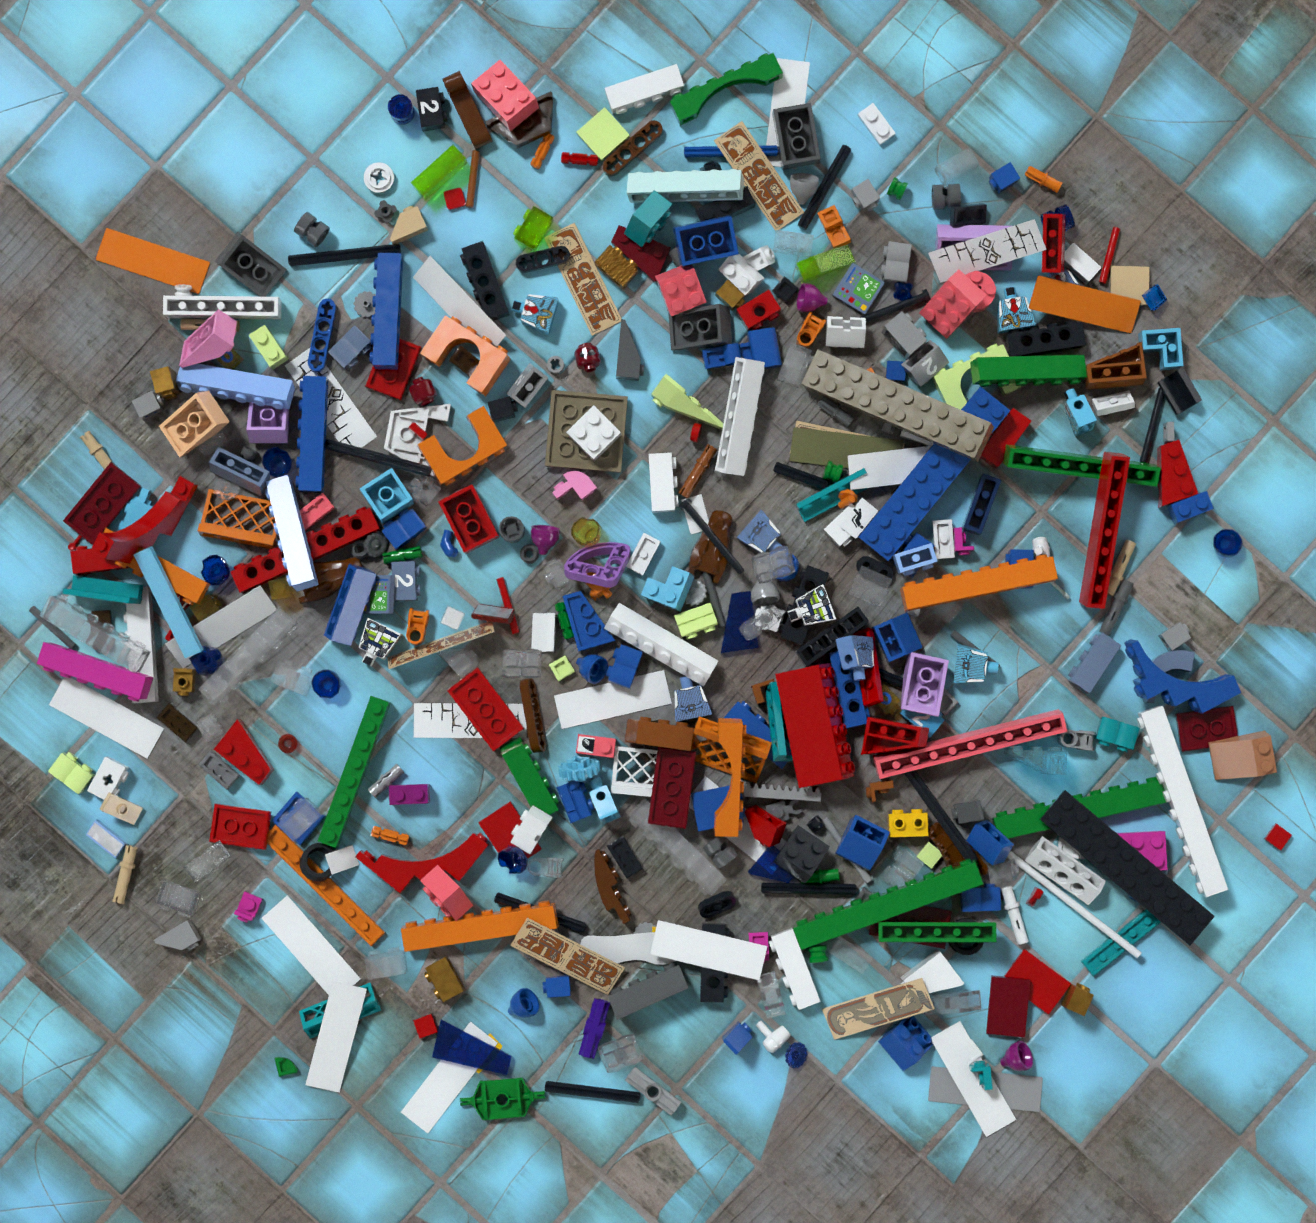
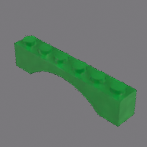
(762, 72)

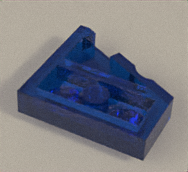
(766, 868)

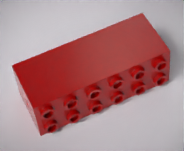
(815, 725)

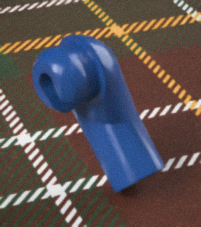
(446, 544)

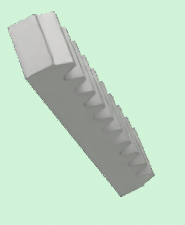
(778, 793)

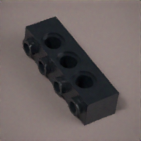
(470, 255)
(1075, 340)
(818, 578)
(827, 639)
(707, 992)

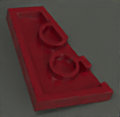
(648, 258)

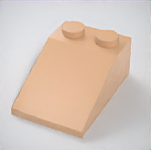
(194, 423)

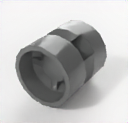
(945, 196)
(311, 229)
(511, 529)
(720, 851)

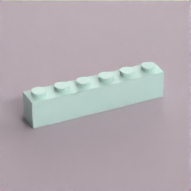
(687, 185)

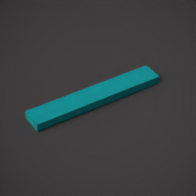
(1110, 950)

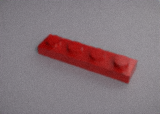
(871, 686)

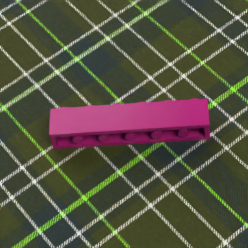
(94, 670)

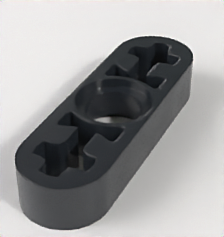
(555, 250)

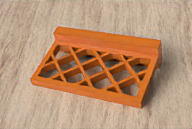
(232, 533)
(753, 746)

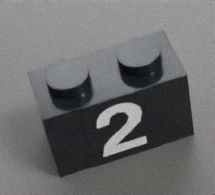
(430, 109)

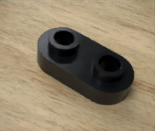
(875, 565)
(716, 904)

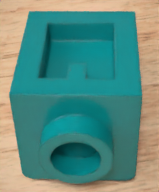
(985, 1076)

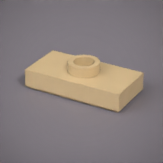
(121, 808)

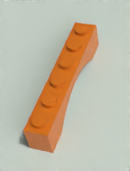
(727, 815)

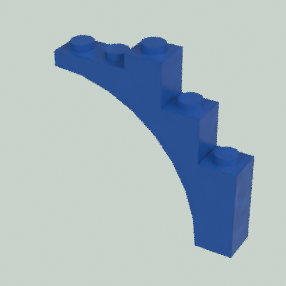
(1200, 695)

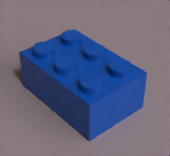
(705, 240)

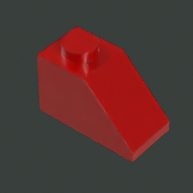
(765, 826)

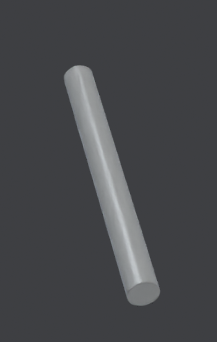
(837, 837)

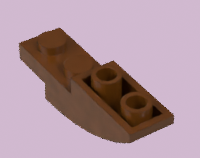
(605, 879)

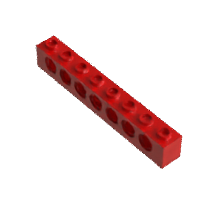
(369, 525)

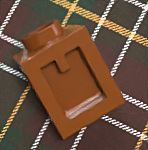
(881, 786)

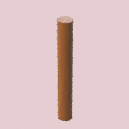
(472, 179)

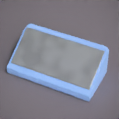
(106, 838)

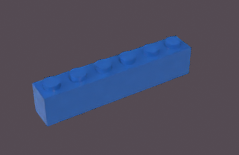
(387, 311)
(313, 434)

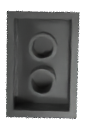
(796, 136)

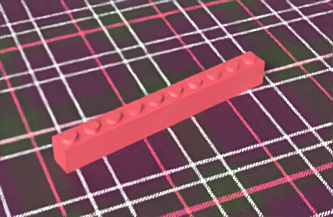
(970, 743)

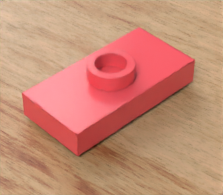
(316, 510)

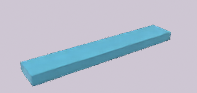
(168, 602)

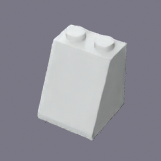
(935, 973)

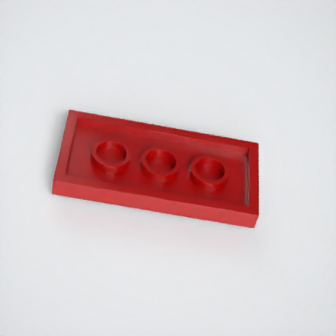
(485, 709)

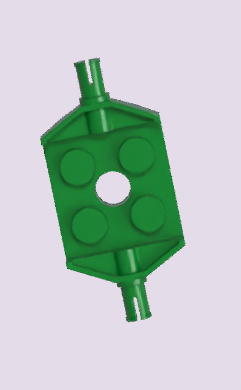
(515, 1089)

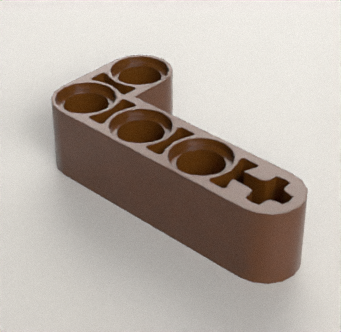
(467, 110)

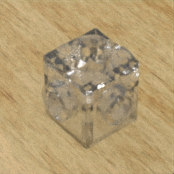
(423, 489)

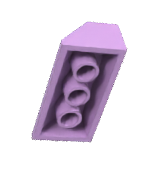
(949, 235)

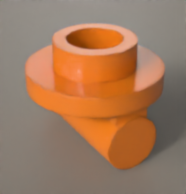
(847, 497)

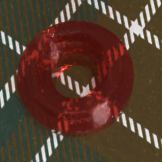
(281, 743)

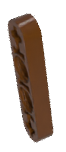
(630, 146)
(532, 715)

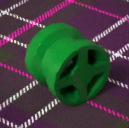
(897, 188)
(832, 471)
(818, 953)

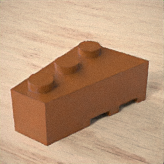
(1117, 370)
(659, 734)

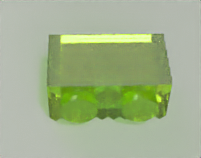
(533, 228)

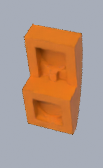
(834, 227)

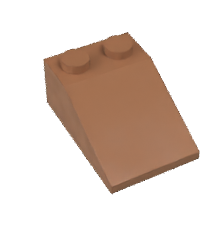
(1243, 756)

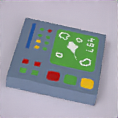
(858, 289)
(381, 596)

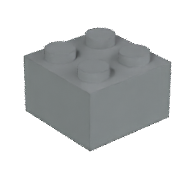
(904, 335)

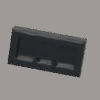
(968, 214)
(624, 857)

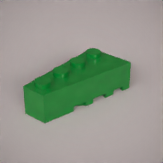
(528, 776)

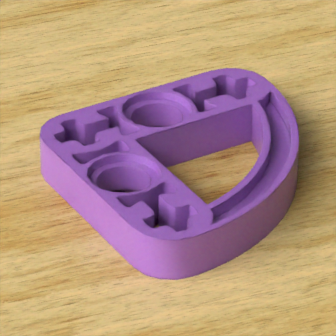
(577, 569)

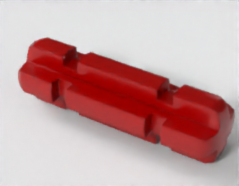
(580, 159)

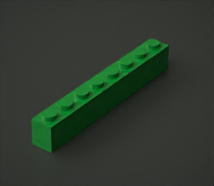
(1074, 464)
(354, 771)

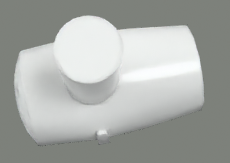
(1040, 546)
(774, 1039)

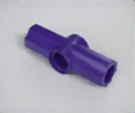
(594, 1028)

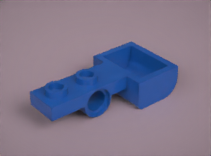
(761, 346)

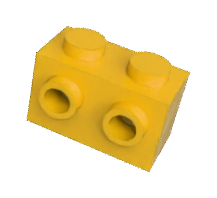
(907, 824)

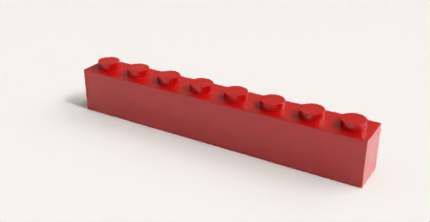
(1104, 530)

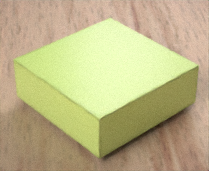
(561, 668)
(929, 855)

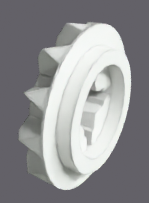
(374, 170)

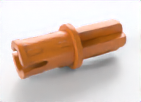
(1043, 179)

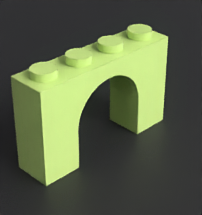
(949, 381)

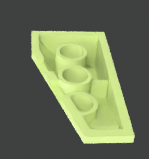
(673, 397)

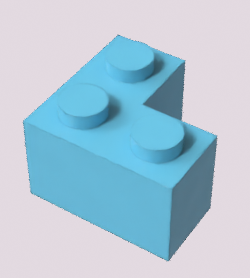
(1165, 342)
(672, 592)

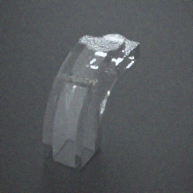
(955, 1002)

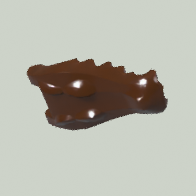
(705, 554)
(329, 577)
(949, 851)

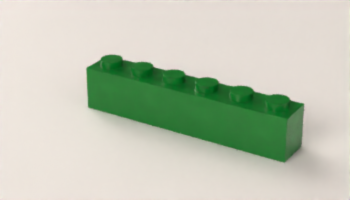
(1028, 369)
(938, 932)

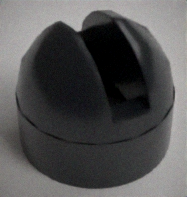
(815, 823)

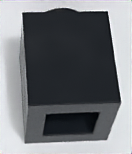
(502, 409)

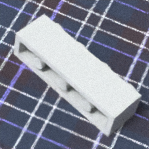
(644, 89)
(795, 969)

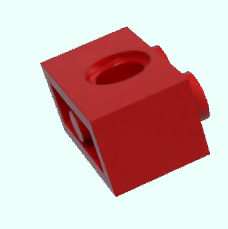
(766, 302)

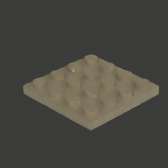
(565, 411)

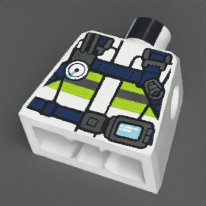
(813, 607)
(377, 641)

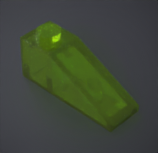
(824, 263)

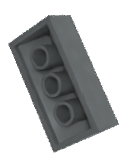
(647, 991)

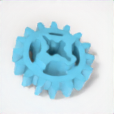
(579, 768)

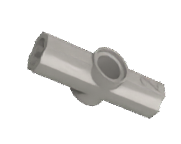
(662, 1099)

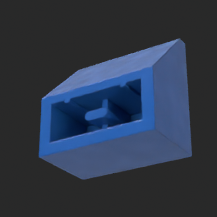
(897, 637)
(862, 842)
(906, 1042)

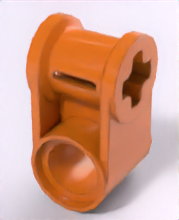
(811, 327)
(417, 624)

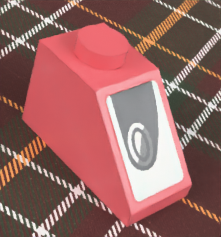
(596, 746)

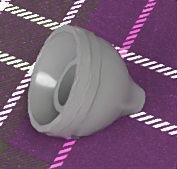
(803, 186)
(764, 594)

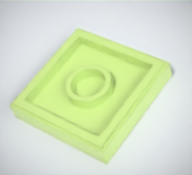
(603, 134)

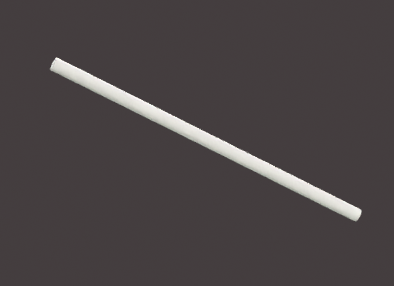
(1073, 904)

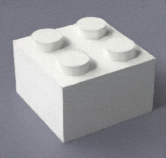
(593, 433)

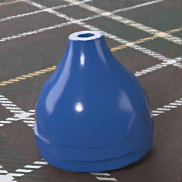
(592, 668)
(524, 1004)

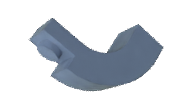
(1176, 660)

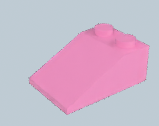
(209, 340)

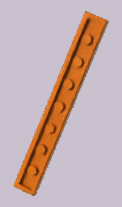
(327, 889)

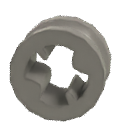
(561, 364)

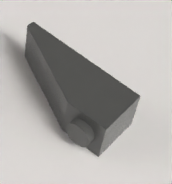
(628, 361)

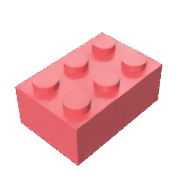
(505, 95)
(952, 303)

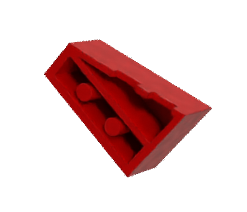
(1175, 476)
(892, 736)
(244, 753)

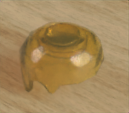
(586, 532)

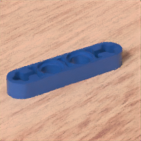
(322, 335)

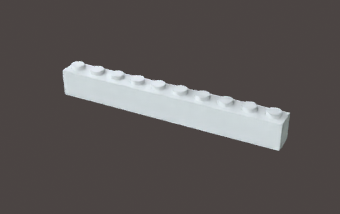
(1182, 801)

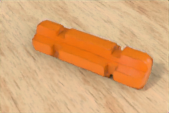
(542, 151)
(389, 835)

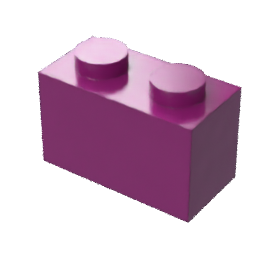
(409, 794)

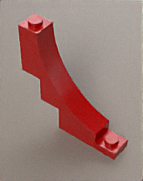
(143, 533)
(400, 872)

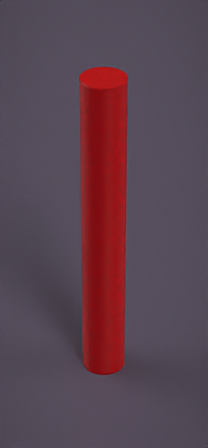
(1109, 255)
(507, 603)

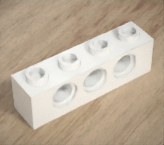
(1065, 870)

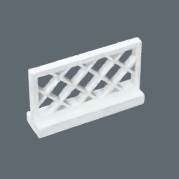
(632, 788)

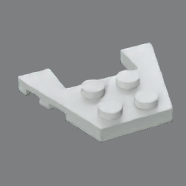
(403, 442)

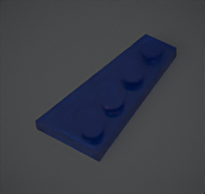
(466, 1049)

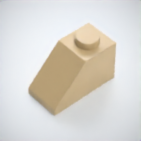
(408, 225)

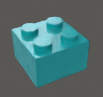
(648, 219)

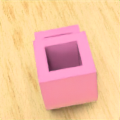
(578, 482)

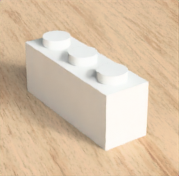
(663, 482)

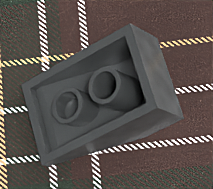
(250, 265)
(701, 328)

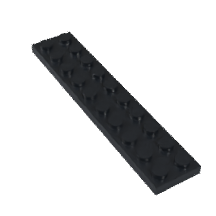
(1127, 867)

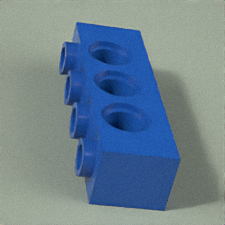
(849, 718)

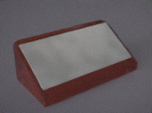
(493, 613)

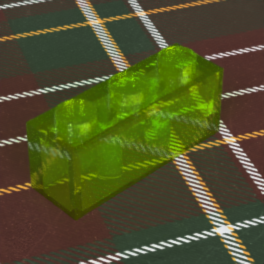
(439, 172)

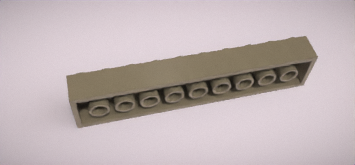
(898, 405)

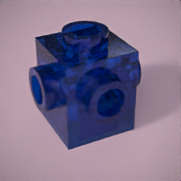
(207, 661)

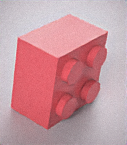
(680, 289)
(445, 893)

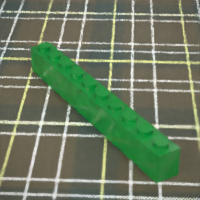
(1100, 803)
(888, 904)

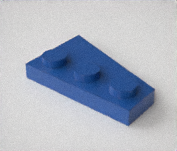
(585, 622)

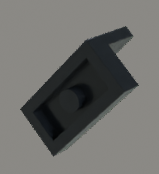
(1179, 391)

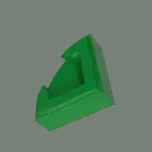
(285, 1066)

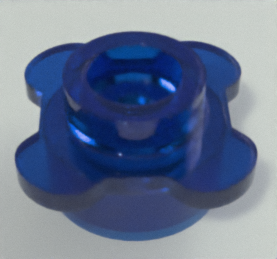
(898, 294)

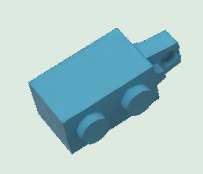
(136, 508)

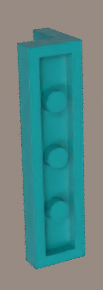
(827, 497)
(105, 590)
(776, 724)
(313, 1026)

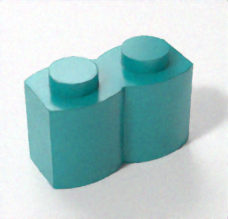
(1117, 733)

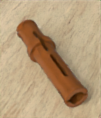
(698, 470)

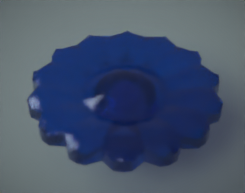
(796, 1055)

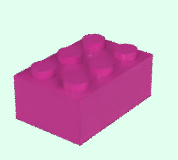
(1150, 844)

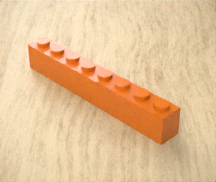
(978, 583)
(476, 927)

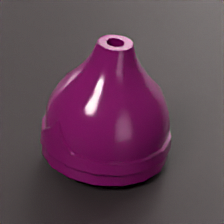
(810, 298)
(544, 537)
(1018, 1057)

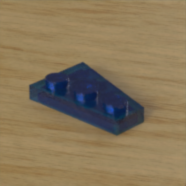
(739, 611)

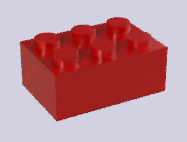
(468, 519)

